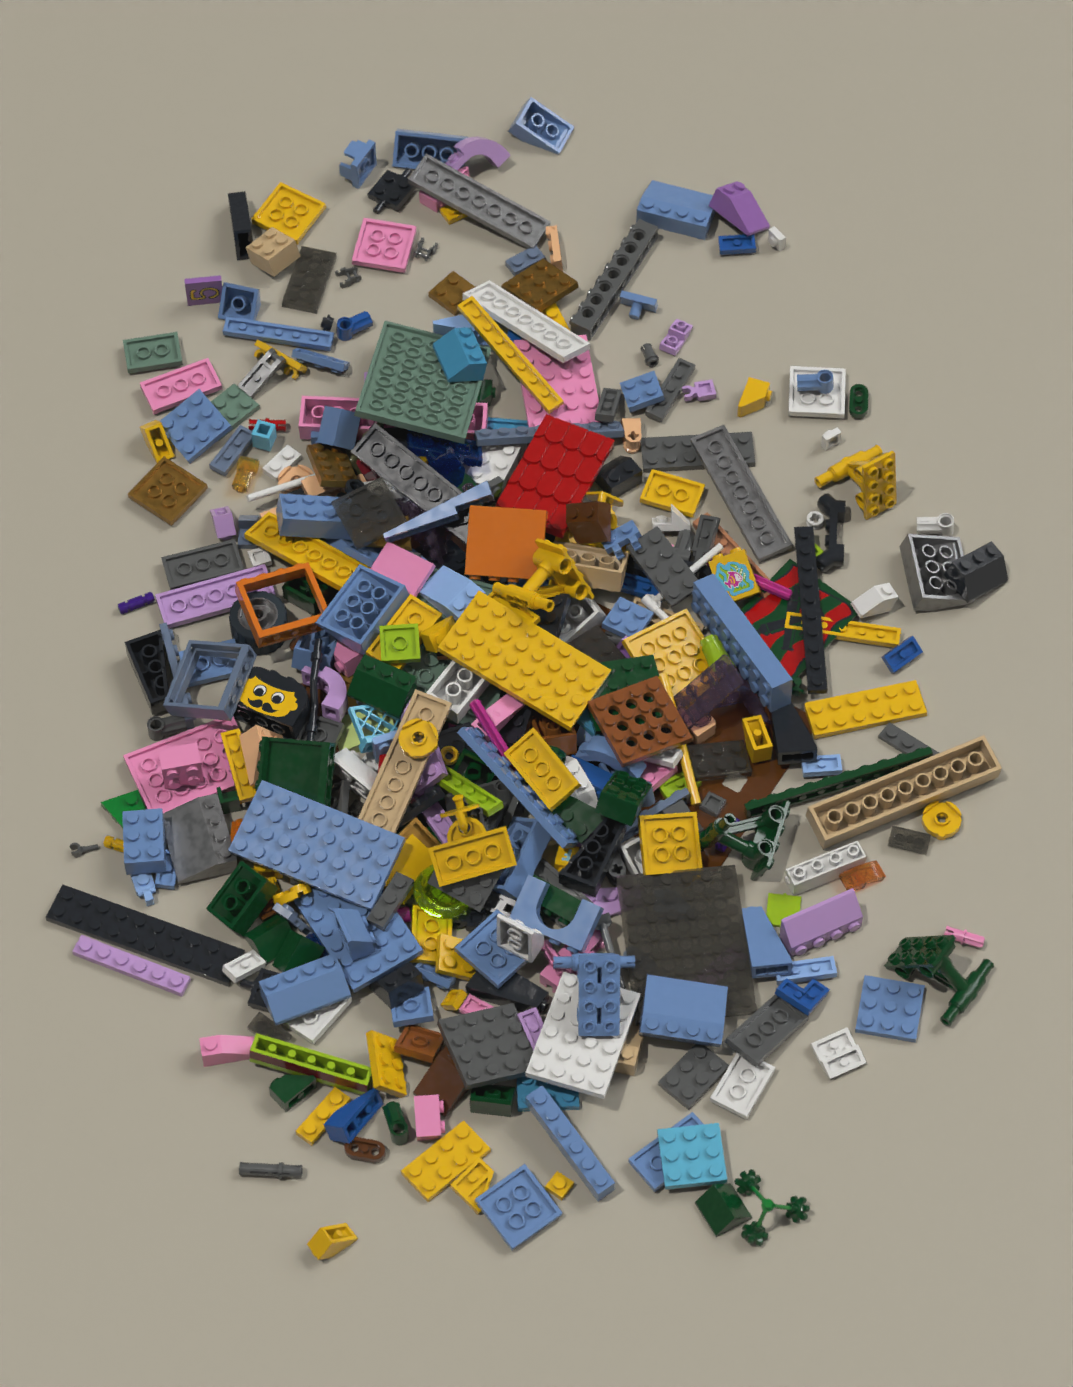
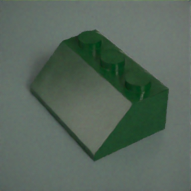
(382, 686)
(242, 898)

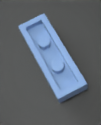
(810, 969)

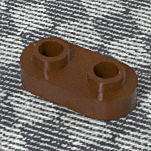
(365, 1148)

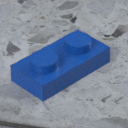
(736, 244)
(902, 654)

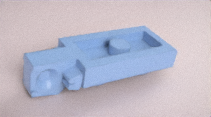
(144, 886)

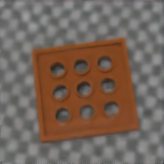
(635, 732)

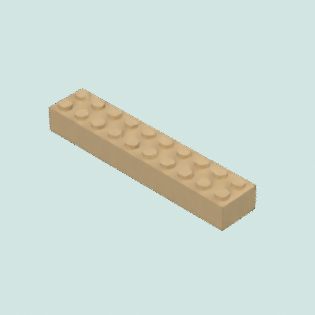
(903, 792)

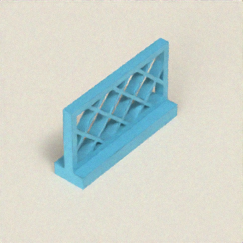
(366, 741)

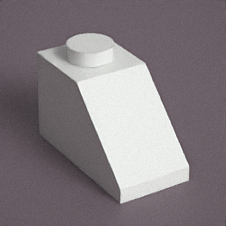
(875, 601)

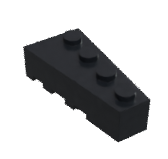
(149, 666)
(591, 863)

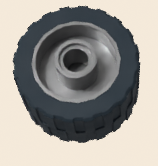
(269, 612)

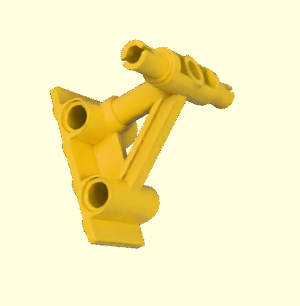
(872, 473)
(551, 562)

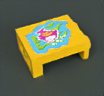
(735, 574)

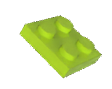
(399, 643)

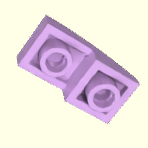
(676, 337)

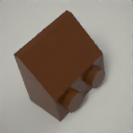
(589, 521)

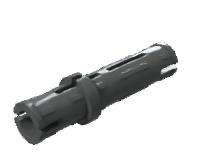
(276, 1170)

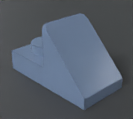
(244, 523)

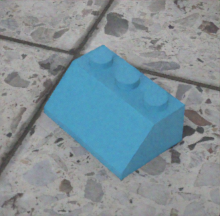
(460, 356)

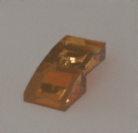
(861, 875)

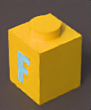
(563, 857)

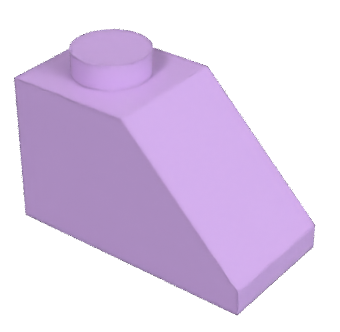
(223, 522)

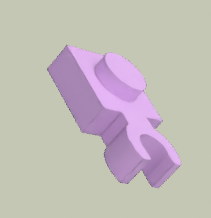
(702, 390)

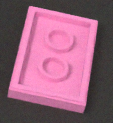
(403, 567)

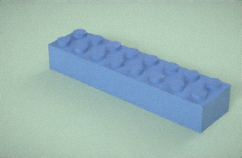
(742, 643)

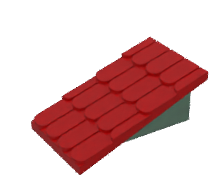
(556, 471)

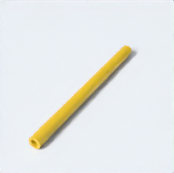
(685, 760)

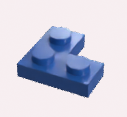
(803, 999)

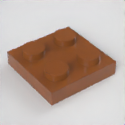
(419, 1043)

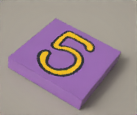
(203, 290)

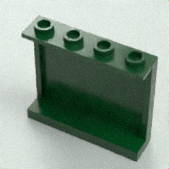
(298, 766)

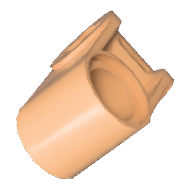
(632, 434)

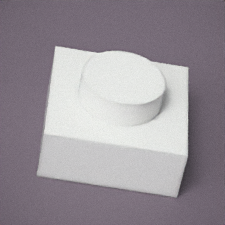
(776, 239)
(831, 438)
(259, 556)

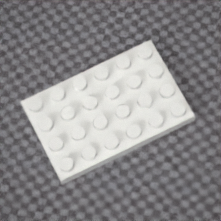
(576, 1060)

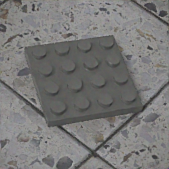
(487, 1045)

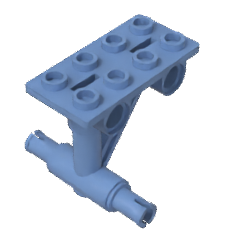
(598, 990)

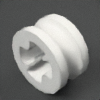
(815, 515)

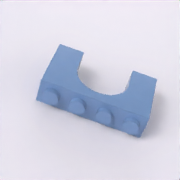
(575, 935)

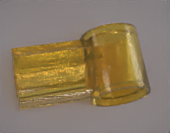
(246, 469)

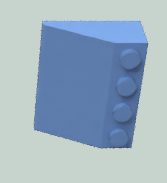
(676, 209)
(361, 607)
(683, 1011)

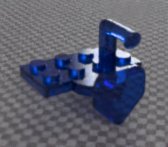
(445, 455)

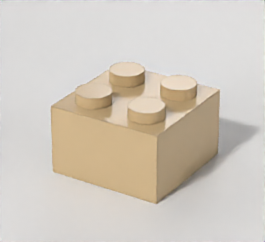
(273, 251)

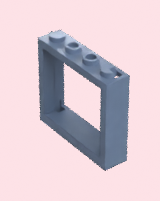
(225, 710)

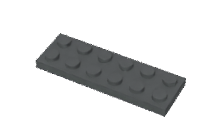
(678, 454)

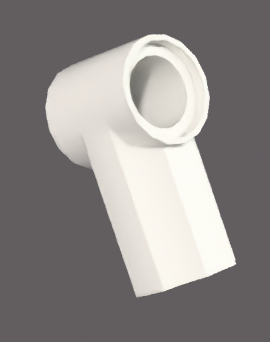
(935, 525)

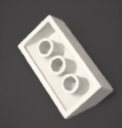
(352, 769)

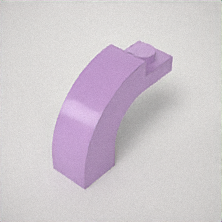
(472, 146)
(331, 682)

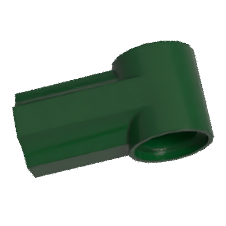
(396, 1122)

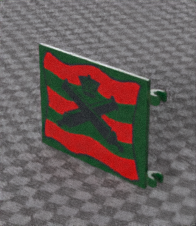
(770, 613)

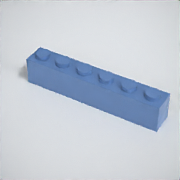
(570, 1143)

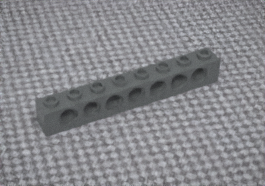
(614, 279)

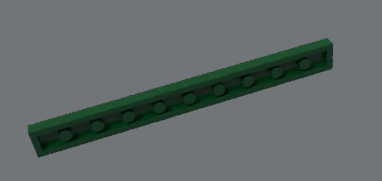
(836, 783)

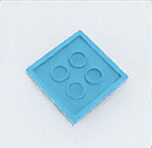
(692, 1156)

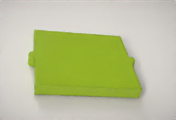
(781, 906)

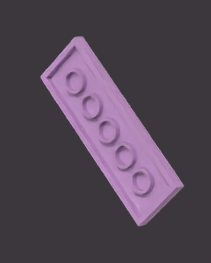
(204, 598)

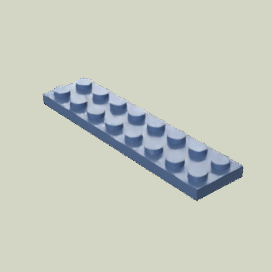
(514, 782)

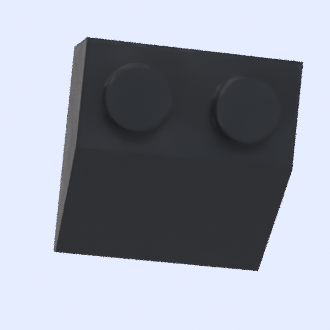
(619, 476)
(398, 985)

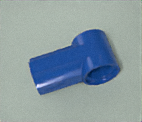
(348, 326)

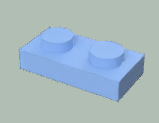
(824, 766)

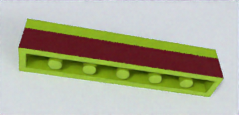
(304, 1061)

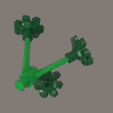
(756, 1231)

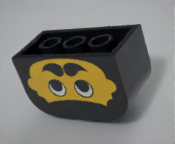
(274, 703)

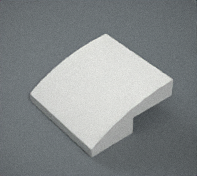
(838, 1053)

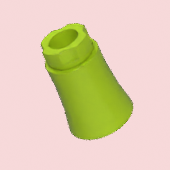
(713, 649)

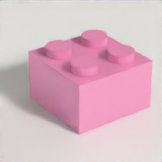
(181, 766)

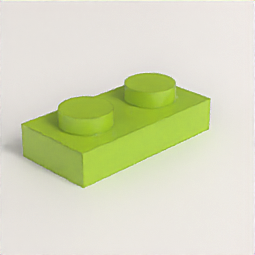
(673, 784)

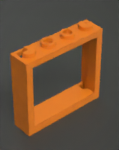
(284, 631)

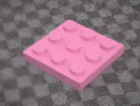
(384, 245)

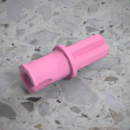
(965, 937)

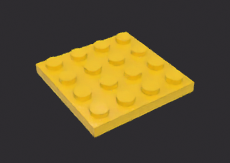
(674, 647)

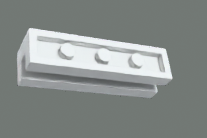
(824, 868)

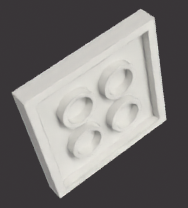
(813, 402)

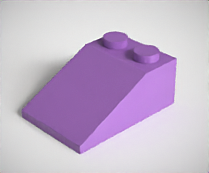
(739, 208)

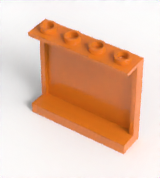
(503, 542)

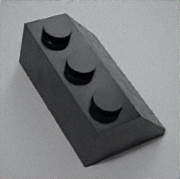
(978, 572)

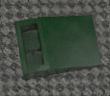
(300, 594)
(623, 797)

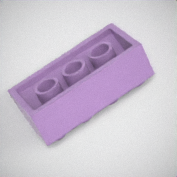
(821, 923)

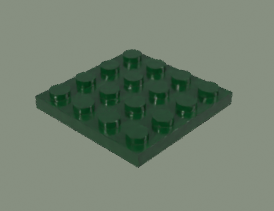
(623, 674)

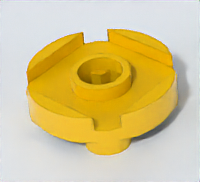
(423, 728)
(939, 829)
(291, 894)

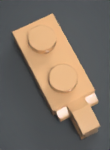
(552, 235)

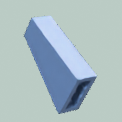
(764, 946)

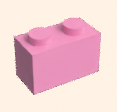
(428, 1117)

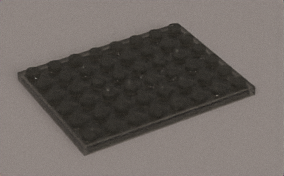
(687, 930)

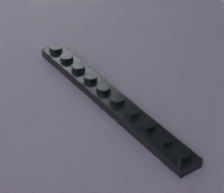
(810, 610)

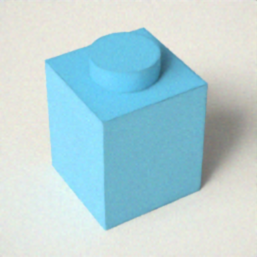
(264, 435)

